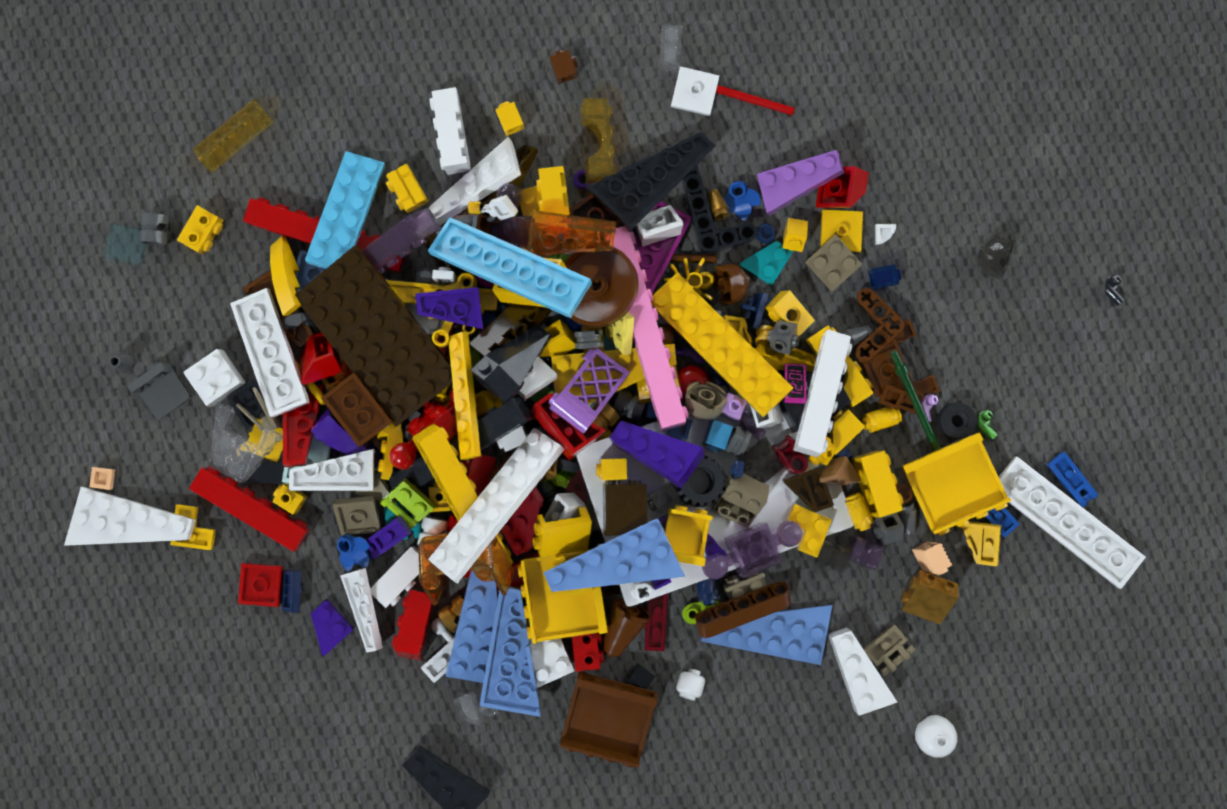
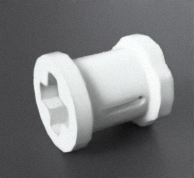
(647, 588)

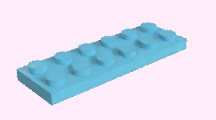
(345, 209)

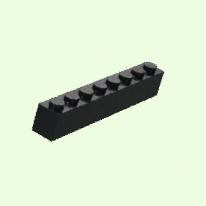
(491, 428)

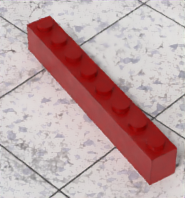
(295, 225)

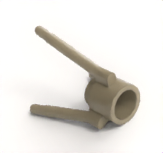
(267, 421)

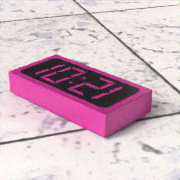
(796, 376)

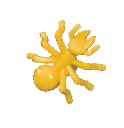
(695, 280)

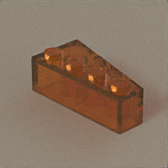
(568, 234)

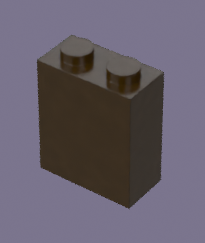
(624, 507)

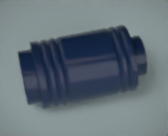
(707, 592)

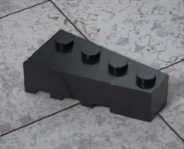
(444, 782)

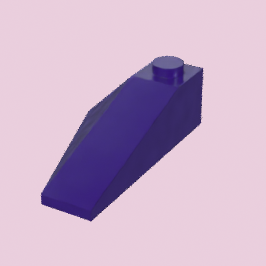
(334, 435)

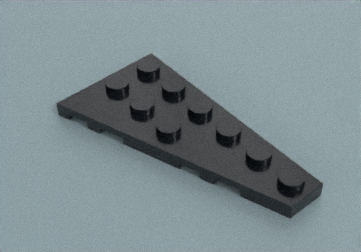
(643, 185)

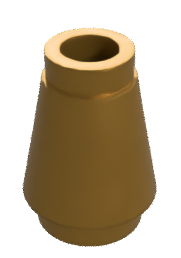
(717, 205)

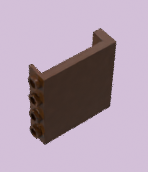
(608, 719)

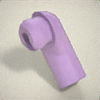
(927, 403)

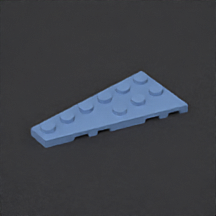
(630, 558)
(509, 670)

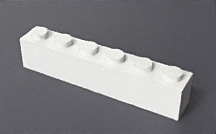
(822, 393)

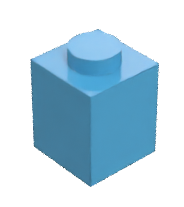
(717, 436)

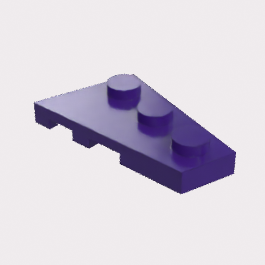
(455, 306)

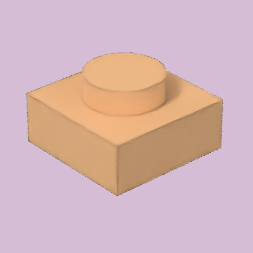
(102, 478)

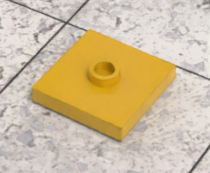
(845, 225)

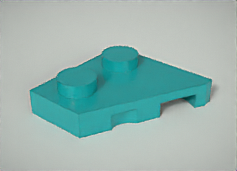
(767, 262)

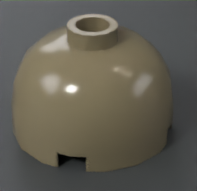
(705, 401)

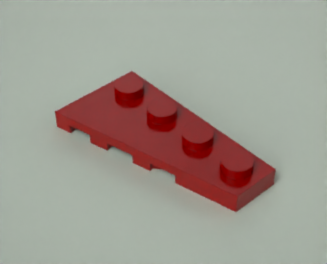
(297, 431)

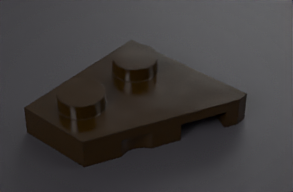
(810, 490)

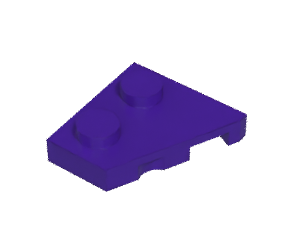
(329, 626)

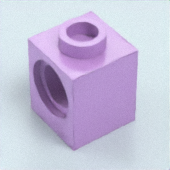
(734, 407)

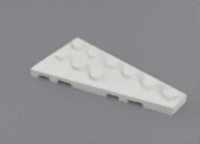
(486, 177)
(113, 519)

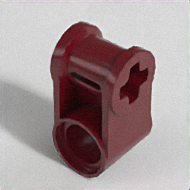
(788, 455)

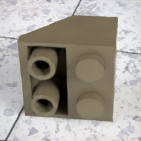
(741, 499)

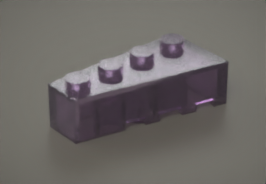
(401, 239)

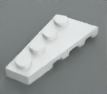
(344, 473)

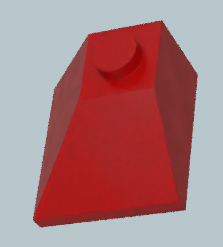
(843, 190)

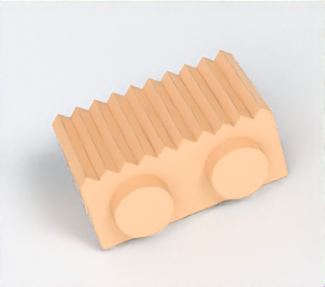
(932, 558)

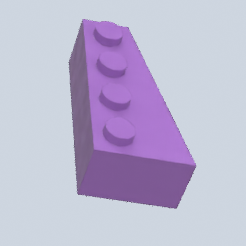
(790, 182)

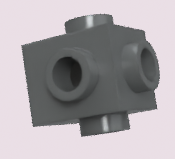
(783, 337)

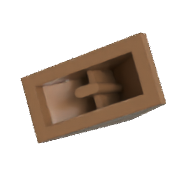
(839, 472)

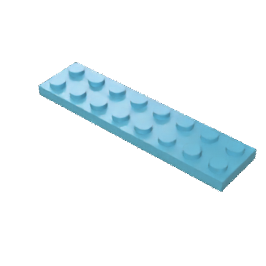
(510, 267)

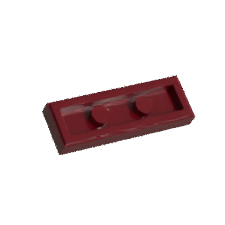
(656, 627)

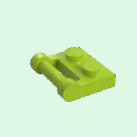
(411, 499)

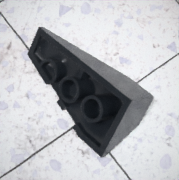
(508, 365)

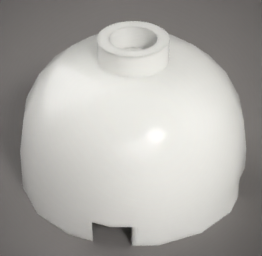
(936, 736)

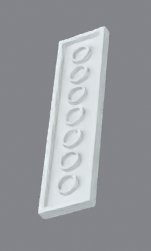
(496, 505)
(1069, 523)

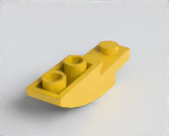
(390, 437)

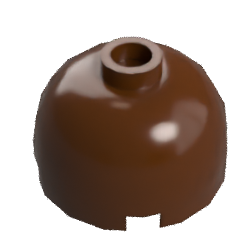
(732, 283)

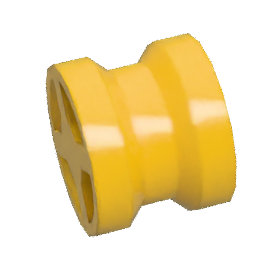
(762, 334)

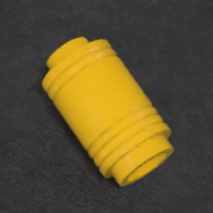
(881, 419)
(859, 511)

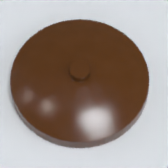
(612, 286)

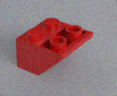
(318, 359)

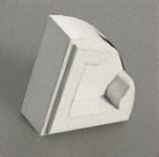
(883, 232)

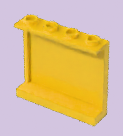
(956, 484)
(556, 613)

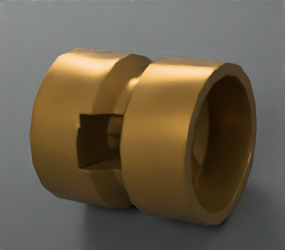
(606, 417)
(451, 614)

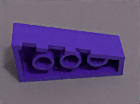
(661, 453)

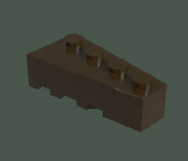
(508, 325)

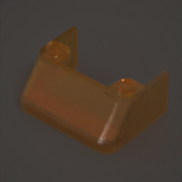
(490, 566)

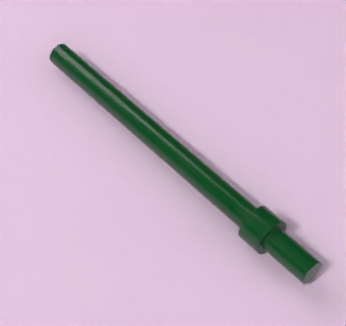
(902, 371)

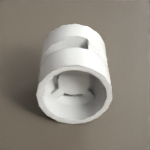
(432, 526)

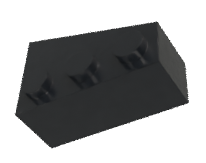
(793, 411)

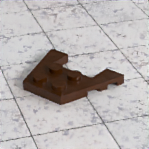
(881, 369)

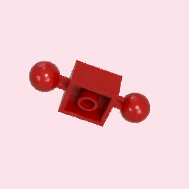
(404, 454)

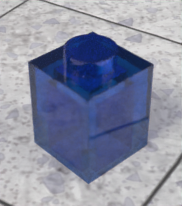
(884, 277)

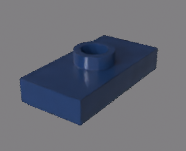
(291, 590)

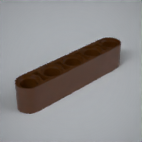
(743, 609)

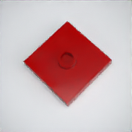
(260, 584)

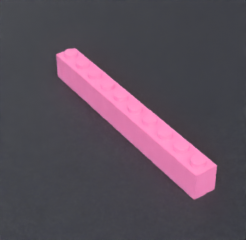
(649, 345)

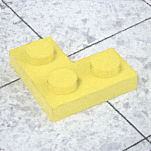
(622, 333)

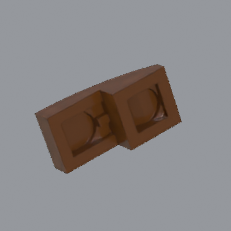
(897, 397)

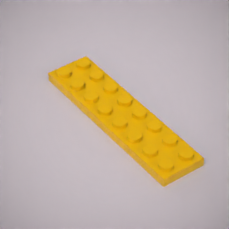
(720, 345)

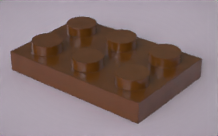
(356, 410)

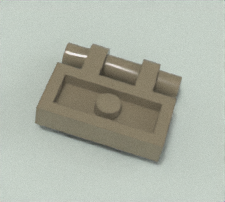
(885, 645)

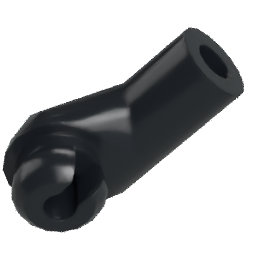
(1111, 289)

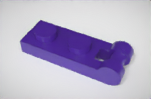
(388, 537)

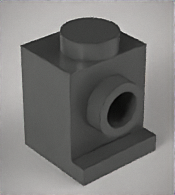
(425, 275)

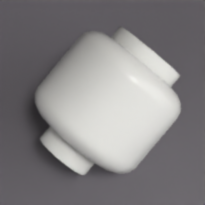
(690, 684)

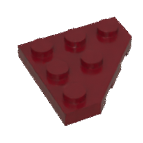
(520, 527)

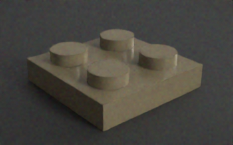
(833, 263)
(357, 515)

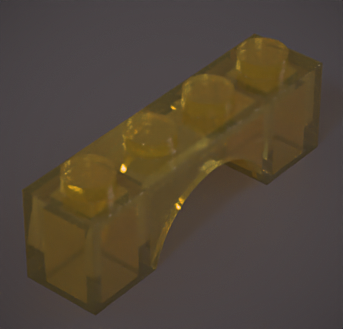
(595, 116)

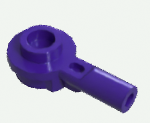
(690, 353)

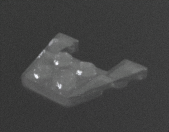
(233, 453)

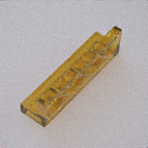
(233, 136)

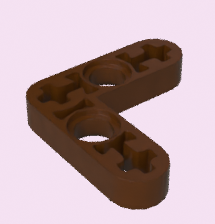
(884, 329)

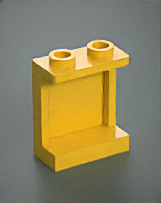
(688, 533)
(562, 535)

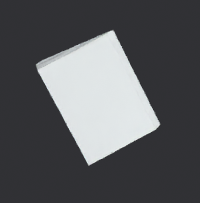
(659, 225)

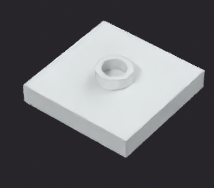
(695, 91)
(538, 378)

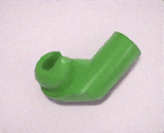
(984, 424)

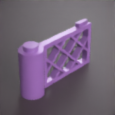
(577, 411)

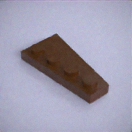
(298, 335)

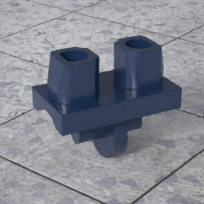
(755, 309)

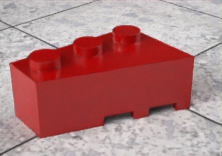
(563, 432)
(413, 625)

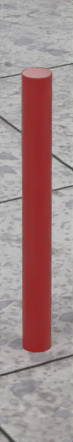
(755, 100)

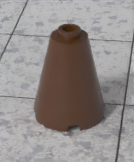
(623, 626)

